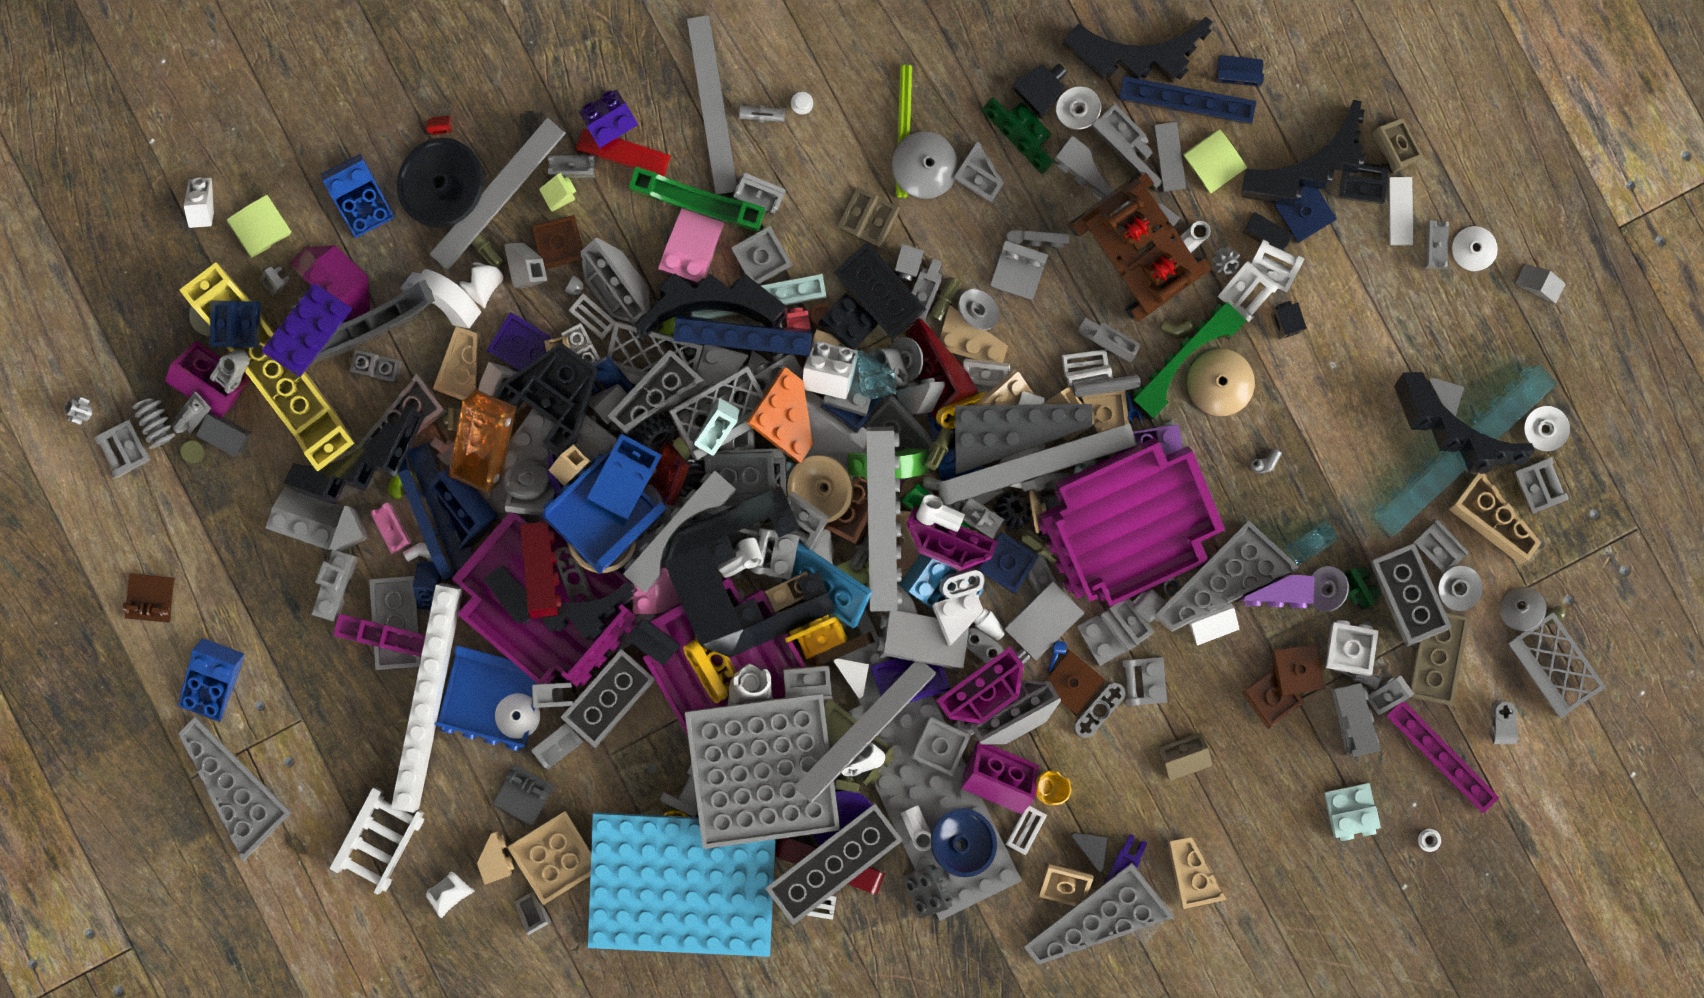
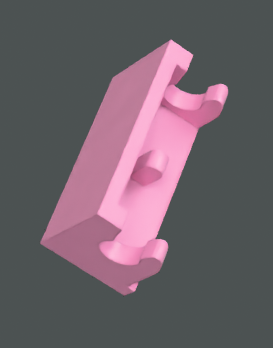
(391, 528)

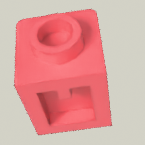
(798, 318)

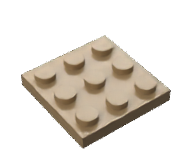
(553, 857)

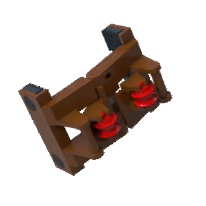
(1143, 225)

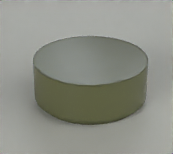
(192, 451)

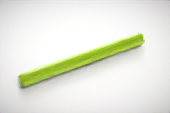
(904, 112)

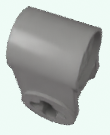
(892, 359)
(230, 370)
(1504, 727)

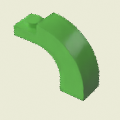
(911, 463)

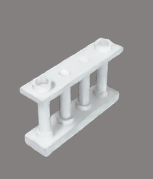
(354, 841)

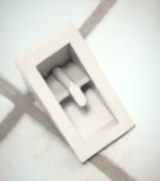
(854, 673)

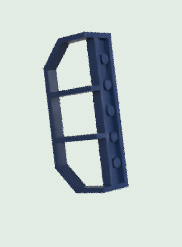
(426, 470)

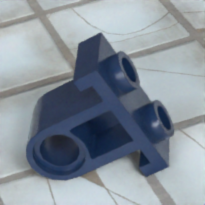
(425, 583)

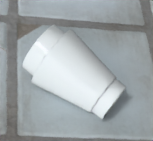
(989, 624)

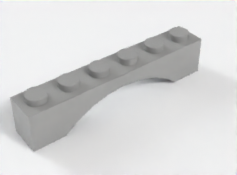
(1078, 161)
(647, 567)

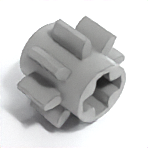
(1226, 260)
(78, 409)

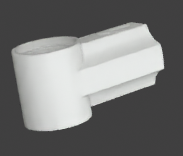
(1191, 240)
(933, 511)
(747, 556)
(916, 826)

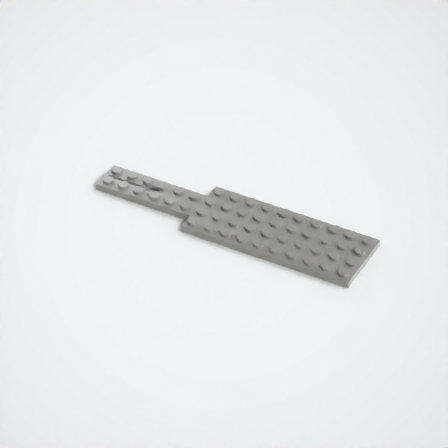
(912, 783)

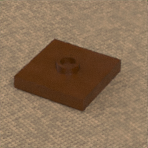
(558, 241)
(1298, 670)
(1074, 682)
(1267, 702)

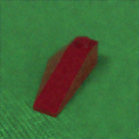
(941, 366)

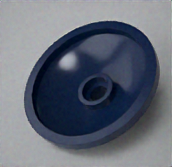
(976, 840)

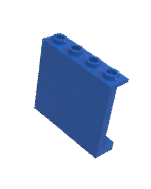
(592, 529)
(474, 692)

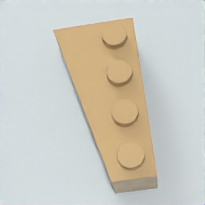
(1492, 517)

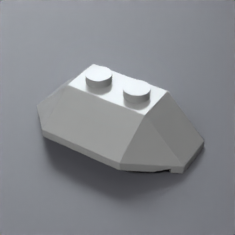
(615, 281)
(1031, 709)

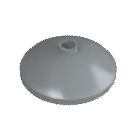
(911, 169)

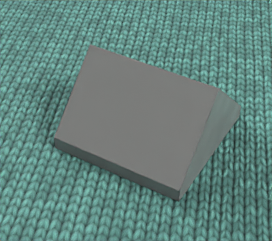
(349, 530)

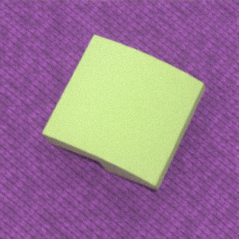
(1214, 161)
(258, 226)

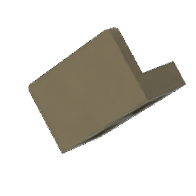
(1185, 756)

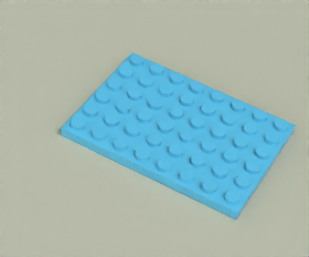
(669, 894)

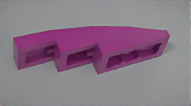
(379, 635)

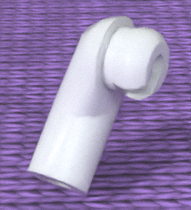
(417, 550)

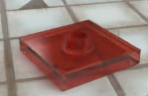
(670, 474)

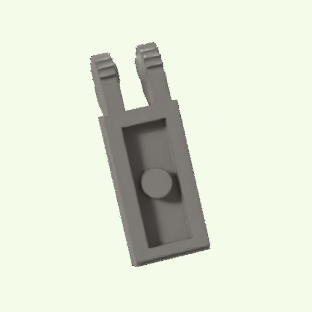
(1036, 238)

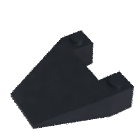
(558, 389)

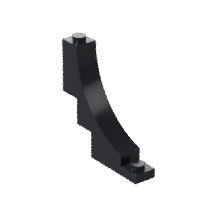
(381, 454)

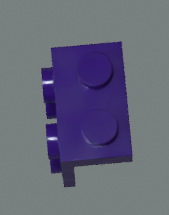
(607, 117)

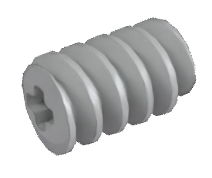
(154, 423)

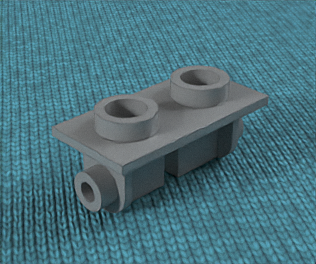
(191, 414)

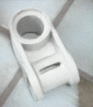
(868, 759)

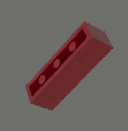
(539, 569)

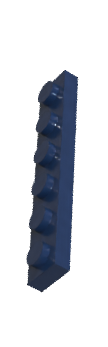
(1187, 100)

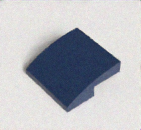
(235, 324)

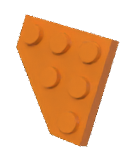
(784, 416)

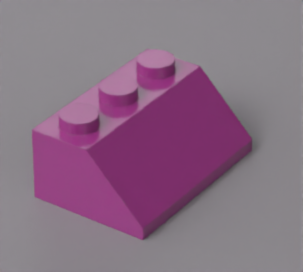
(192, 374)
(1000, 777)

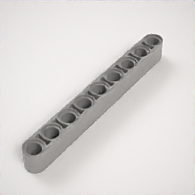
(1036, 464)

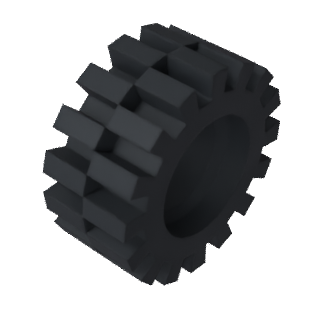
(656, 432)

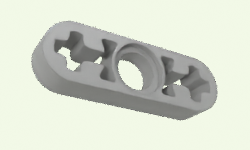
(1116, 701)

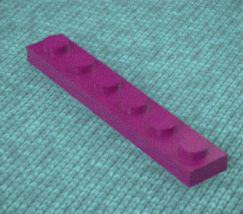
(1442, 757)

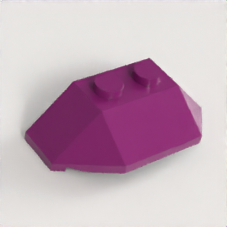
(336, 274)
(952, 548)
(985, 690)

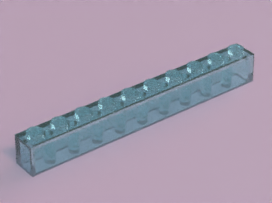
(1448, 465)

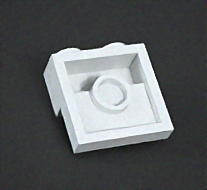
(1351, 648)

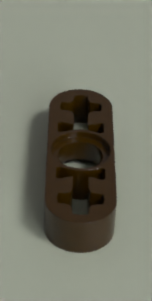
(842, 649)

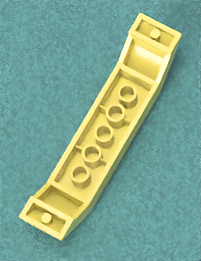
(292, 397)

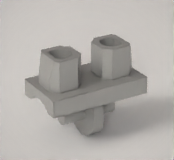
(981, 518)

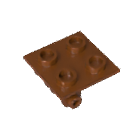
(149, 598)

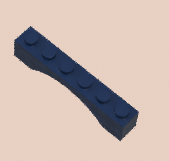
(725, 334)

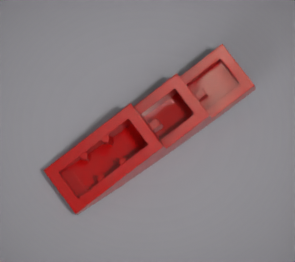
(624, 153)

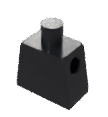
(1041, 88)

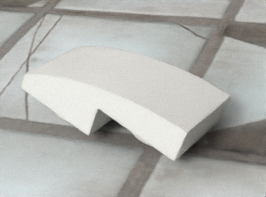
(581, 343)

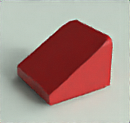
(439, 125)

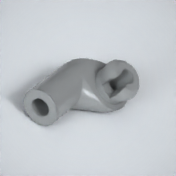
(1266, 464)

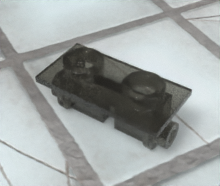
(529, 124)

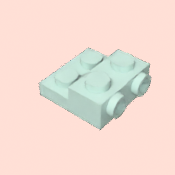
(1352, 811)

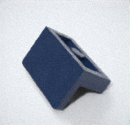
(1240, 71)

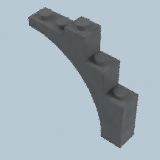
(376, 322)

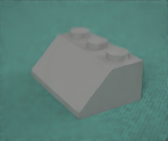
(304, 518)

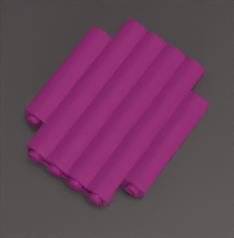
(1130, 522)
(532, 644)
(681, 682)

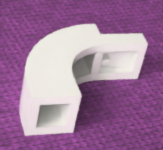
(448, 297)

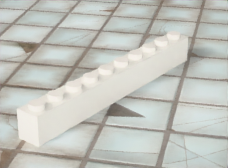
(427, 697)

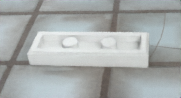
(1400, 211)

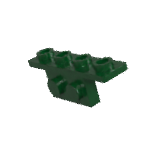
(1022, 130)

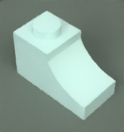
(717, 426)

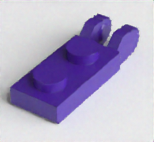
(1124, 859)

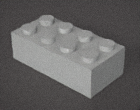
(1410, 595)
(608, 698)

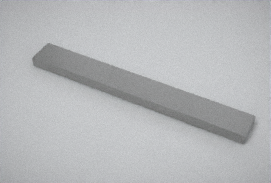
(712, 105)
(498, 193)
(864, 731)

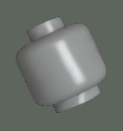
(1148, 604)

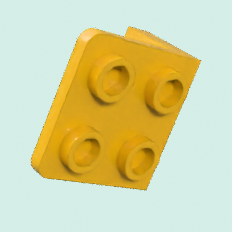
(819, 635)

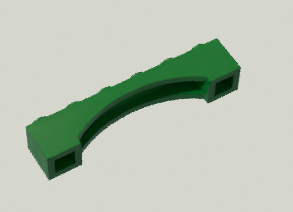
(699, 201)
(1153, 396)

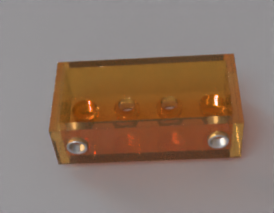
(482, 462)

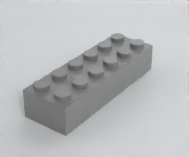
(833, 864)

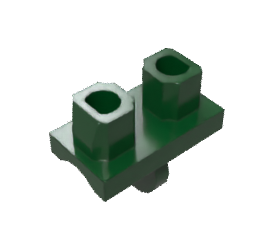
(1358, 590)

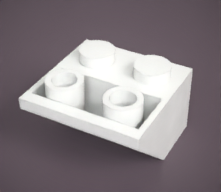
(830, 369)

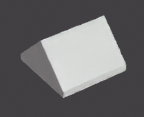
(1214, 624)

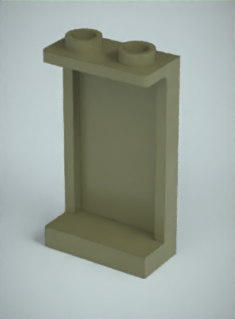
(838, 723)

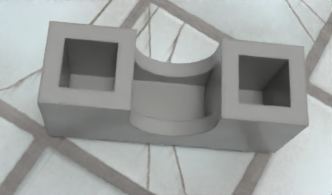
(329, 601)

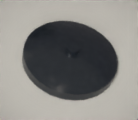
(440, 182)

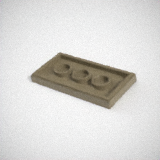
(1439, 663)

